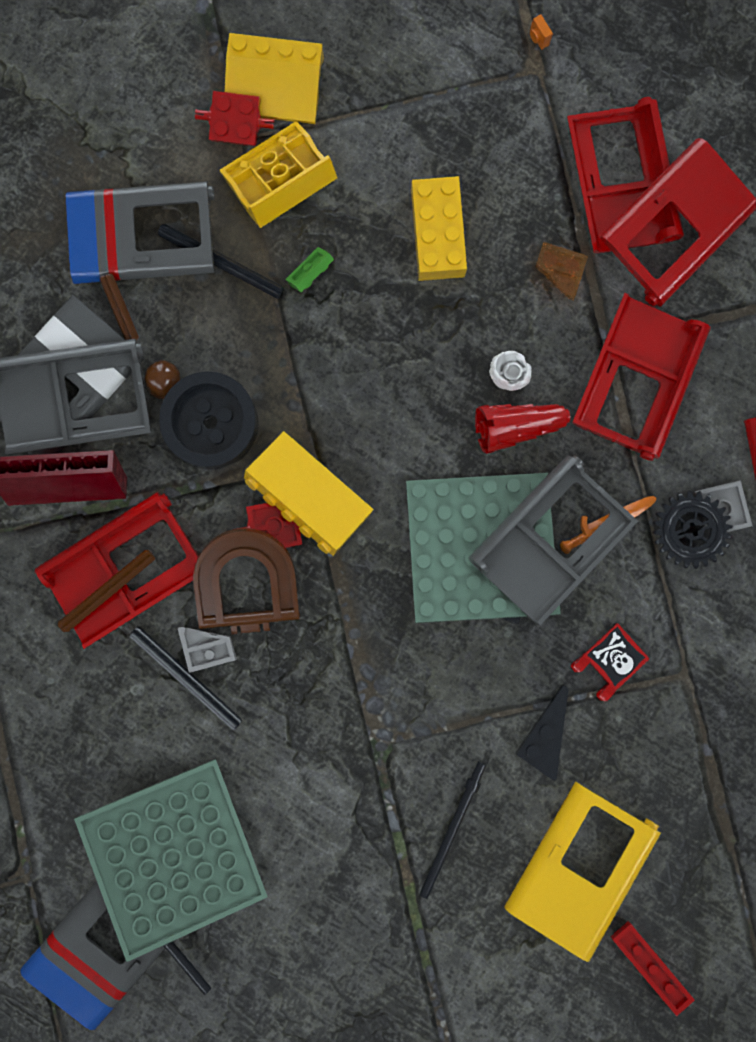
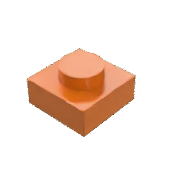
(540, 32)

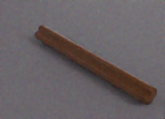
(106, 591)

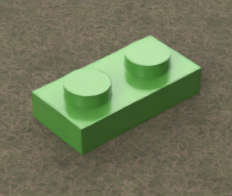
(309, 269)

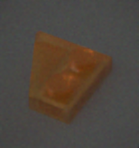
(562, 268)

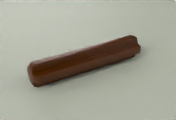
(118, 306)

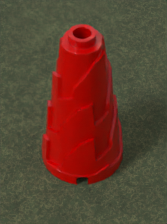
(506, 424)

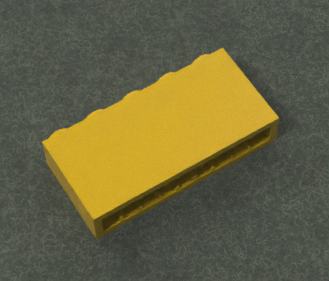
(307, 493)

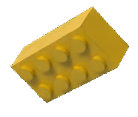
(438, 228)

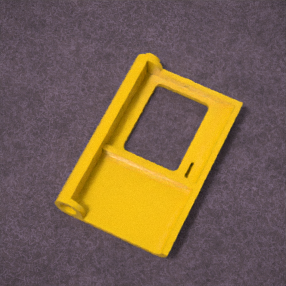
(563, 902)

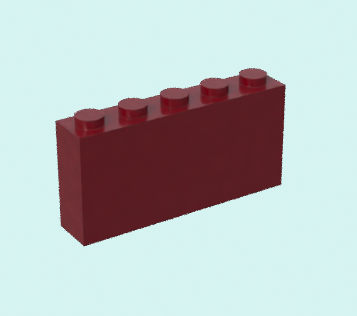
(62, 478)

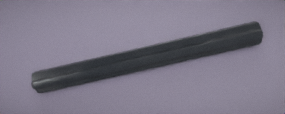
(224, 263)
(187, 679)

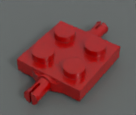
(234, 118)
(270, 520)

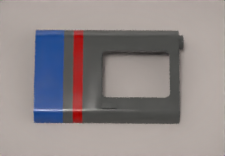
(105, 240)
(78, 971)

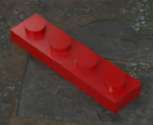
(652, 968)

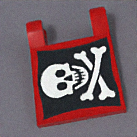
(614, 658)

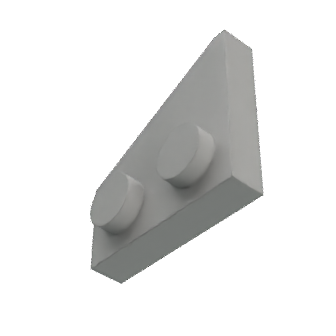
(205, 648)

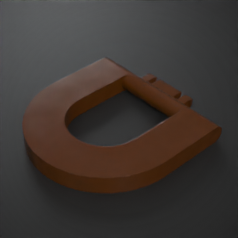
(208, 586)

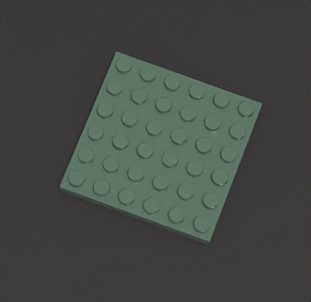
(446, 527)
(170, 859)

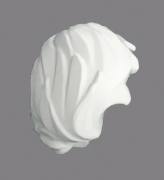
(510, 370)

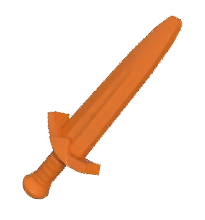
(634, 509)

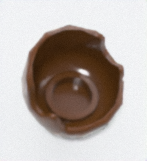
(161, 378)

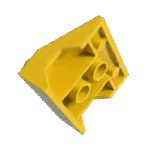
(278, 72)
(278, 174)

